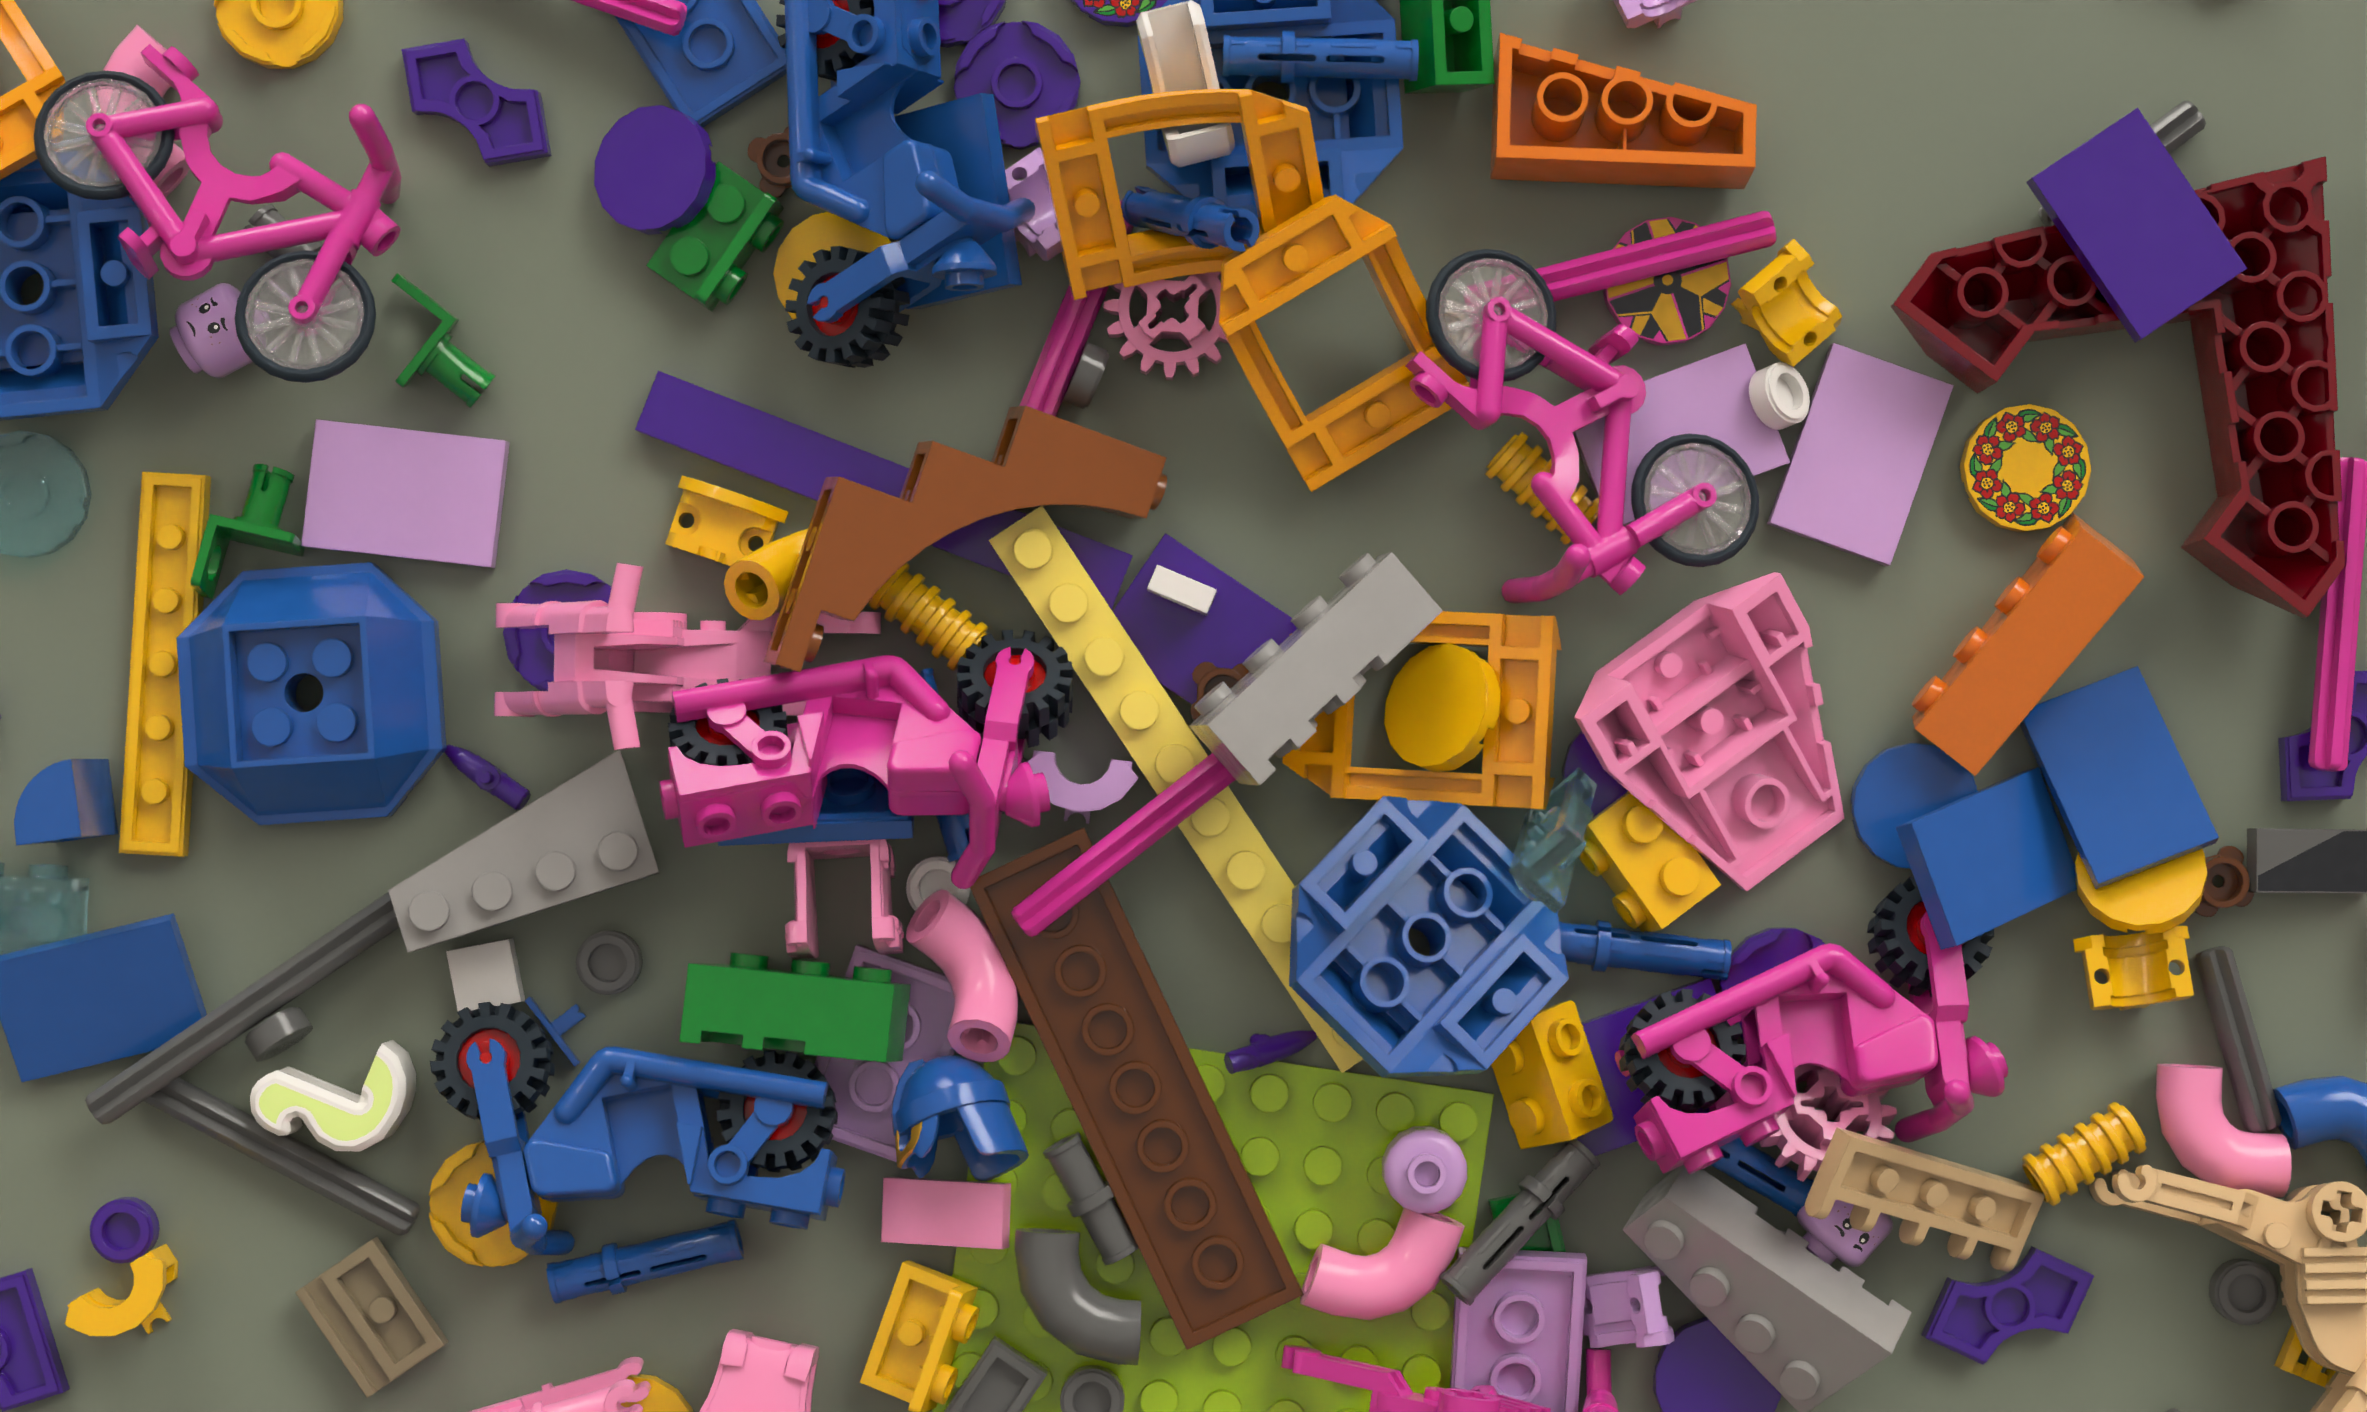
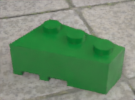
(796, 1008)

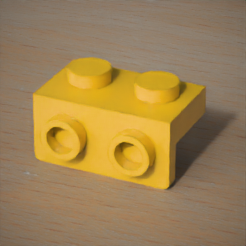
(1645, 865)
(1551, 1080)
(920, 1337)

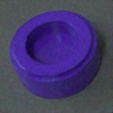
(124, 1229)

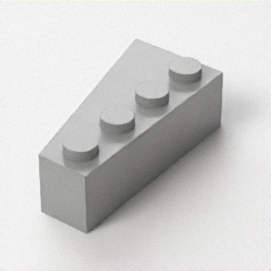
(1313, 667)
(543, 856)
(1763, 1289)

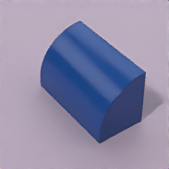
(67, 803)

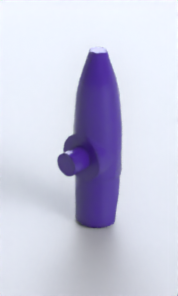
(488, 777)
(1267, 1050)

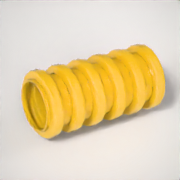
(1516, 467)
(928, 616)
(2084, 1153)

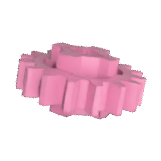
(1191, 331)
(1807, 1133)

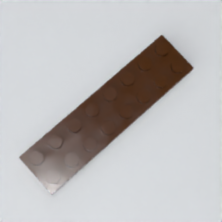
(1140, 1100)

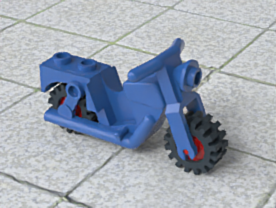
(868, 171)
(628, 1111)

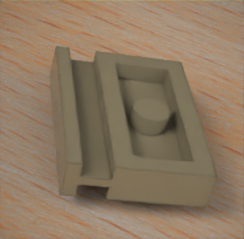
(372, 1317)

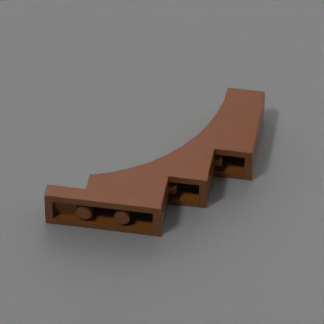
(867, 535)

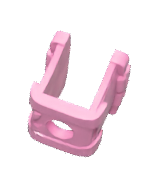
(802, 933)
(762, 1375)

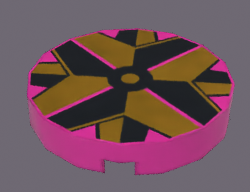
(1672, 304)

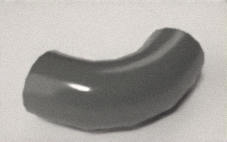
(1067, 1302)

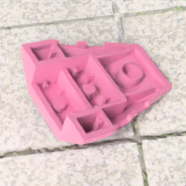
(1722, 729)

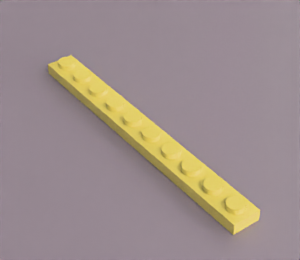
(1158, 741)

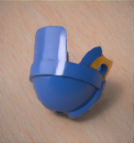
(959, 1101)

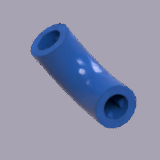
(2324, 1111)

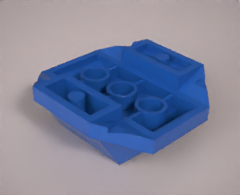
(1351, 119)
(95, 308)
(378, 707)
(1490, 945)

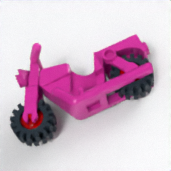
(752, 774)
(1818, 1013)

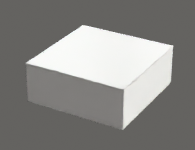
(1182, 590)
(485, 974)

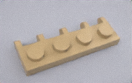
(1925, 1194)

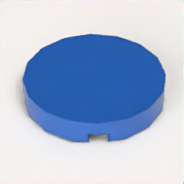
(1901, 787)

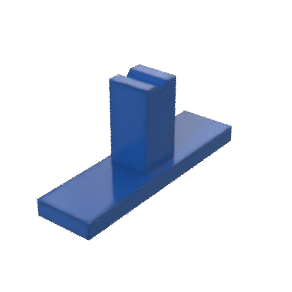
(559, 1026)

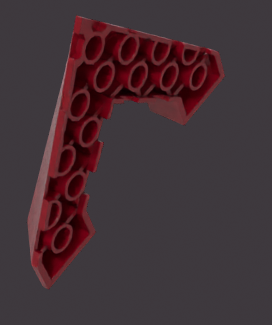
(2259, 357)

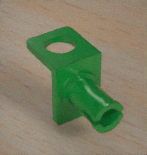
(439, 355)
(255, 527)

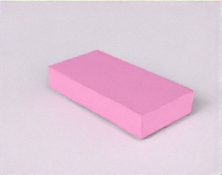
(946, 1212)

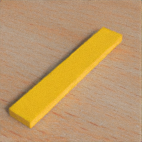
(165, 604)

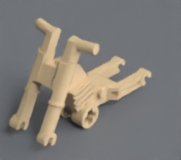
(2317, 1256)

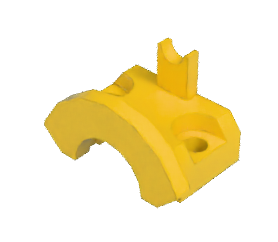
(1787, 306)
(722, 522)
(2136, 968)
(105, 1316)

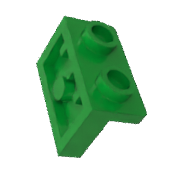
(712, 249)

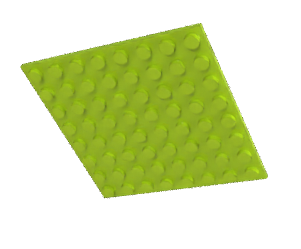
(1316, 1164)

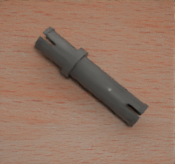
(1537, 1201)

